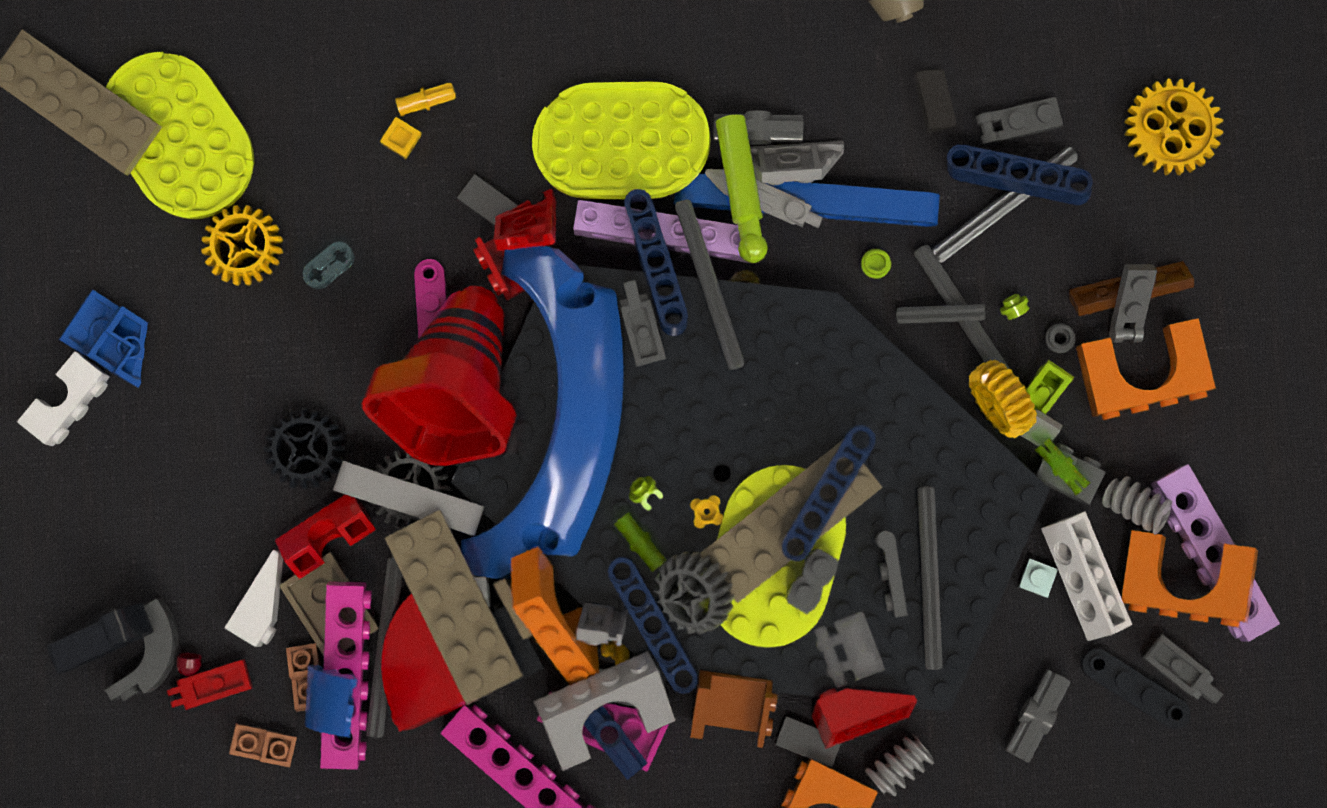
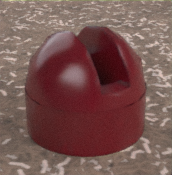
(188, 663)

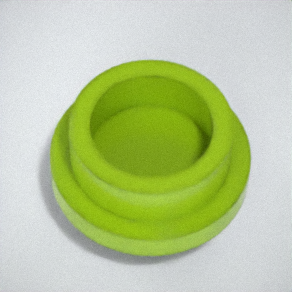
(875, 263)
(1014, 306)

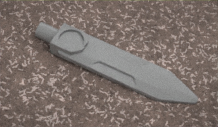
(774, 201)

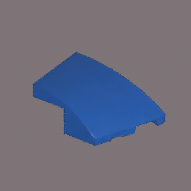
(108, 337)
(329, 701)

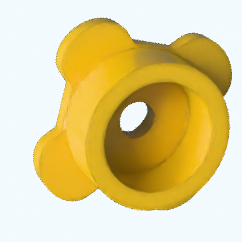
(714, 515)

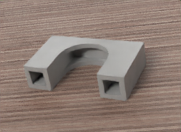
(567, 709)

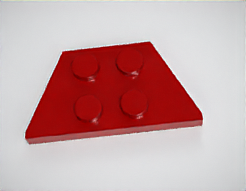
(527, 224)

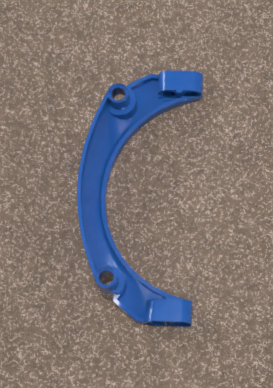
(587, 421)

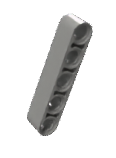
(407, 497)

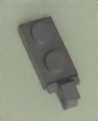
(641, 326)
(1181, 669)

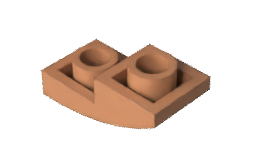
(298, 661)
(262, 745)

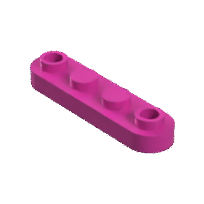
(429, 292)

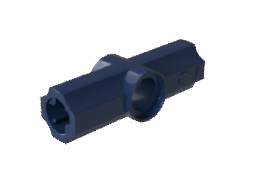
(622, 751)

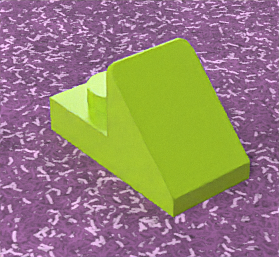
(1048, 386)

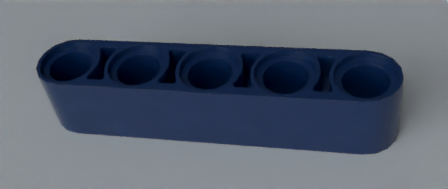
(1029, 185)
(652, 248)
(839, 482)
(657, 639)

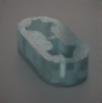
(333, 271)

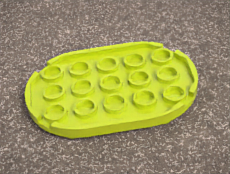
(621, 139)
(201, 152)
(764, 614)

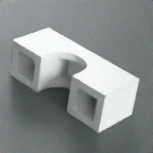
(83, 383)

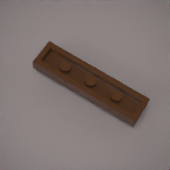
(1103, 294)

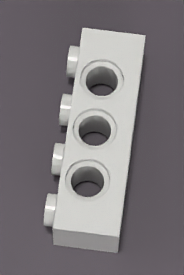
(1086, 576)

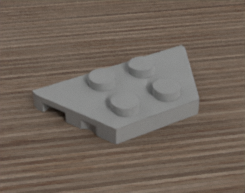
(795, 161)

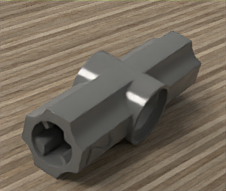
(769, 128)
(1037, 715)

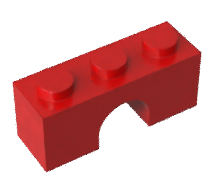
(305, 542)

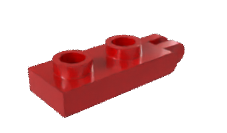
(212, 685)

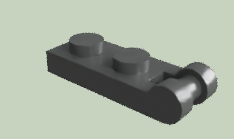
(1020, 121)
(1132, 302)
(891, 572)

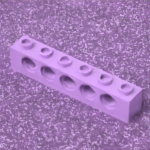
(611, 224)
(1214, 534)

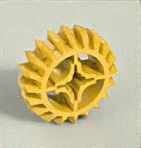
(236, 257)
(1002, 398)

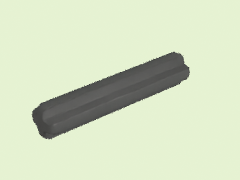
(946, 313)

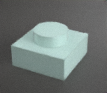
(1037, 578)

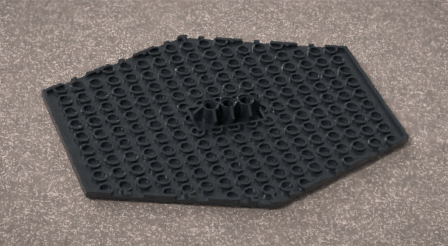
(803, 386)

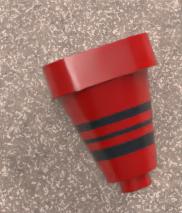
(445, 393)

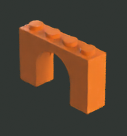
(1188, 373)
(1227, 601)
(538, 609)
(825, 785)

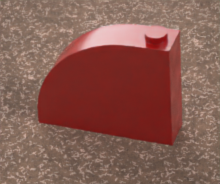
(415, 672)

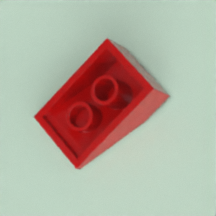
(857, 712)

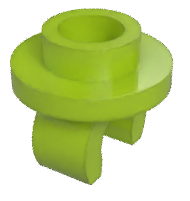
(641, 489)

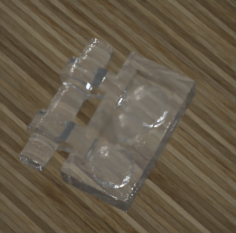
(857, 644)

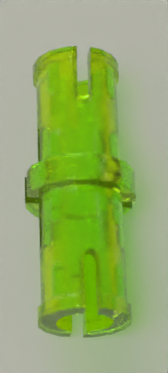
(1062, 466)
(640, 542)

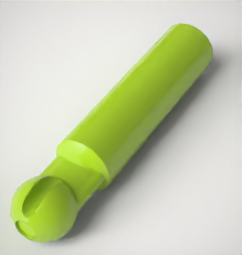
(741, 186)

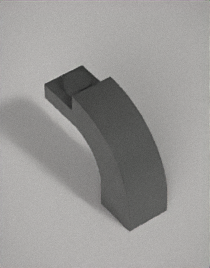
(158, 658)

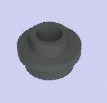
(1066, 331)

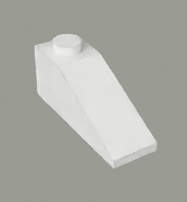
(259, 607)

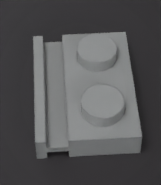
(601, 624)

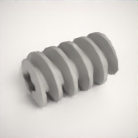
(1137, 505)
(900, 765)

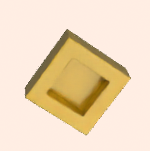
(400, 137)

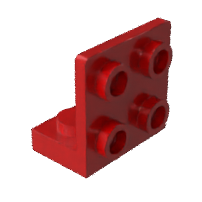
(492, 258)

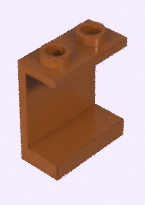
(733, 704)

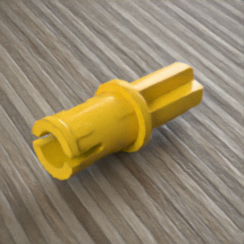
(425, 98)

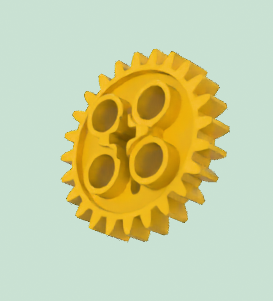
(1194, 111)

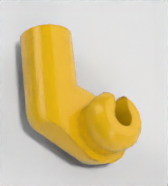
(617, 653)

